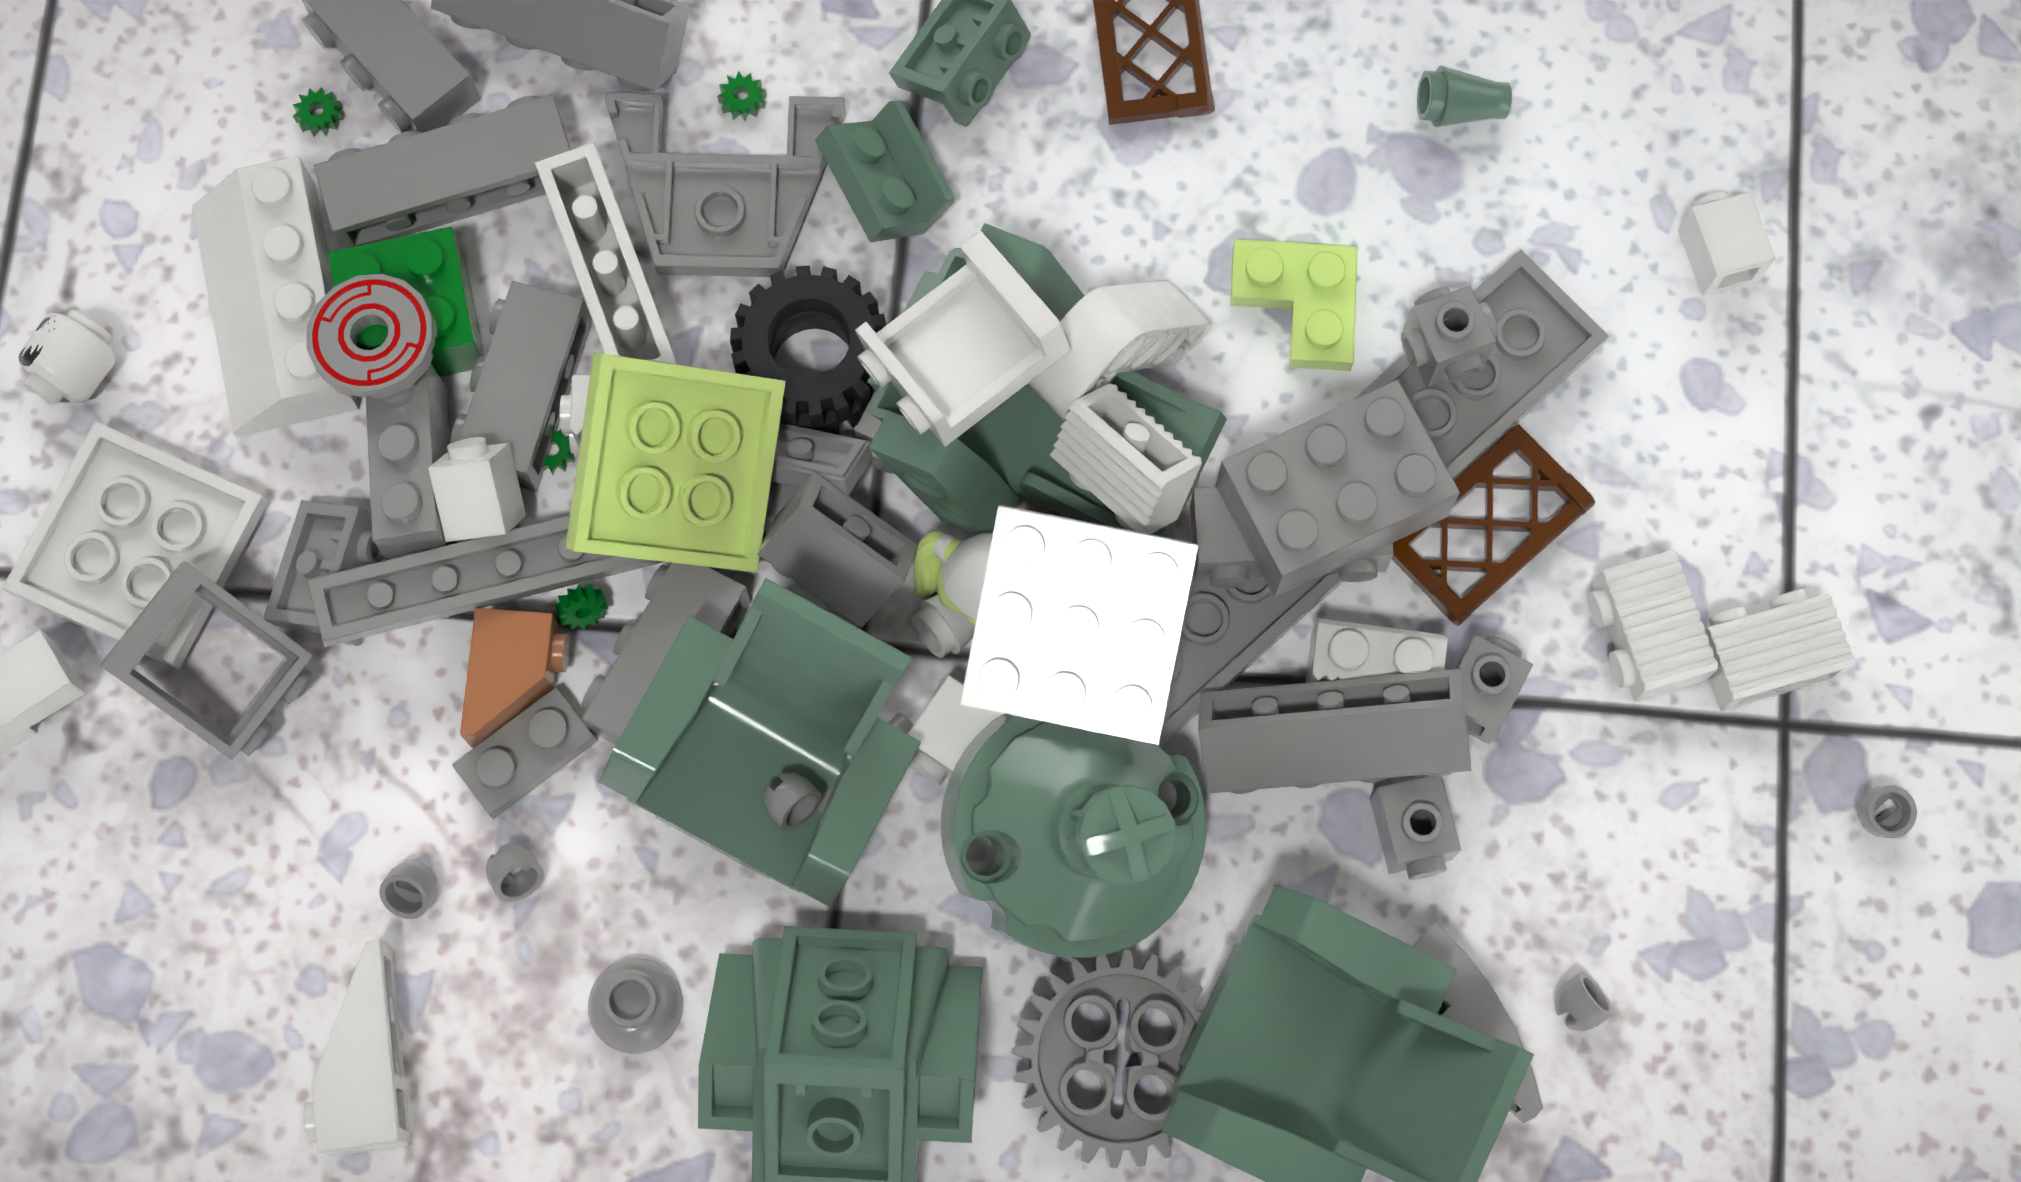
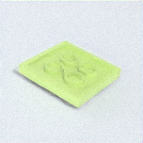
(674, 463)

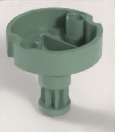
(1076, 834)

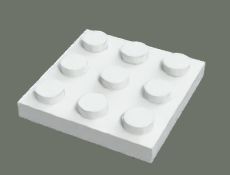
(122, 531)
(1079, 624)

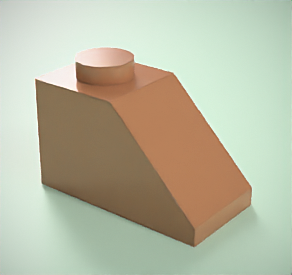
(509, 668)

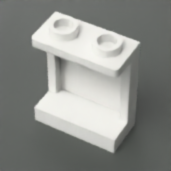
(964, 344)

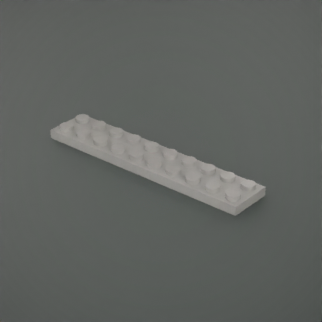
(1536, 349)

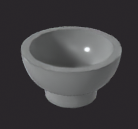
(635, 1005)

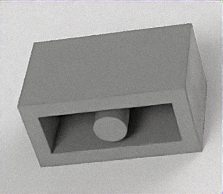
(837, 550)

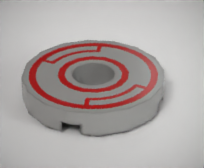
(351, 309)

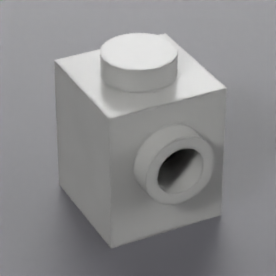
(1491, 683)
(1415, 826)

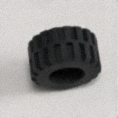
(802, 305)

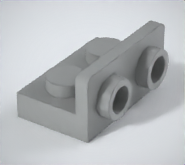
(321, 543)

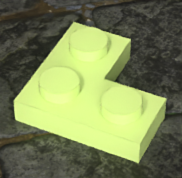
(1310, 281)

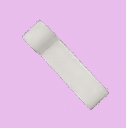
(1120, 332)

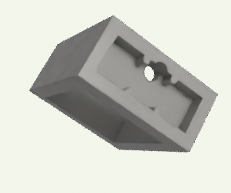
(250, 726)

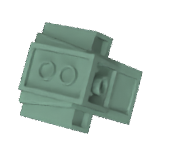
(1010, 448)
(776, 699)
(840, 1053)
(1334, 1058)

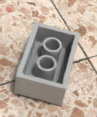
(1336, 488)

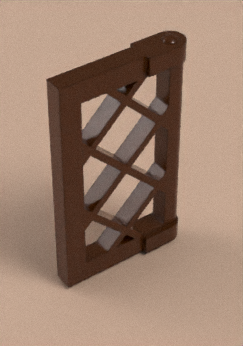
(1114, 64)
(1540, 533)

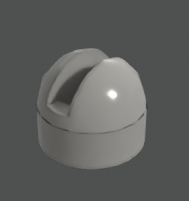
(792, 800)
(1892, 822)
(524, 882)
(409, 889)
(1584, 1002)

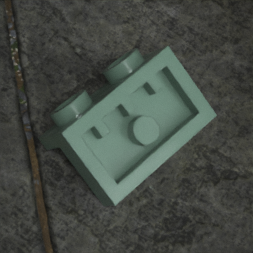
(962, 54)
(886, 173)

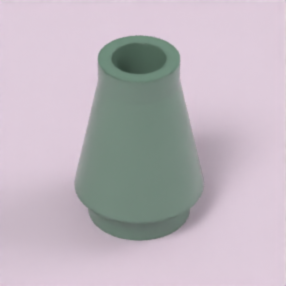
(1460, 97)

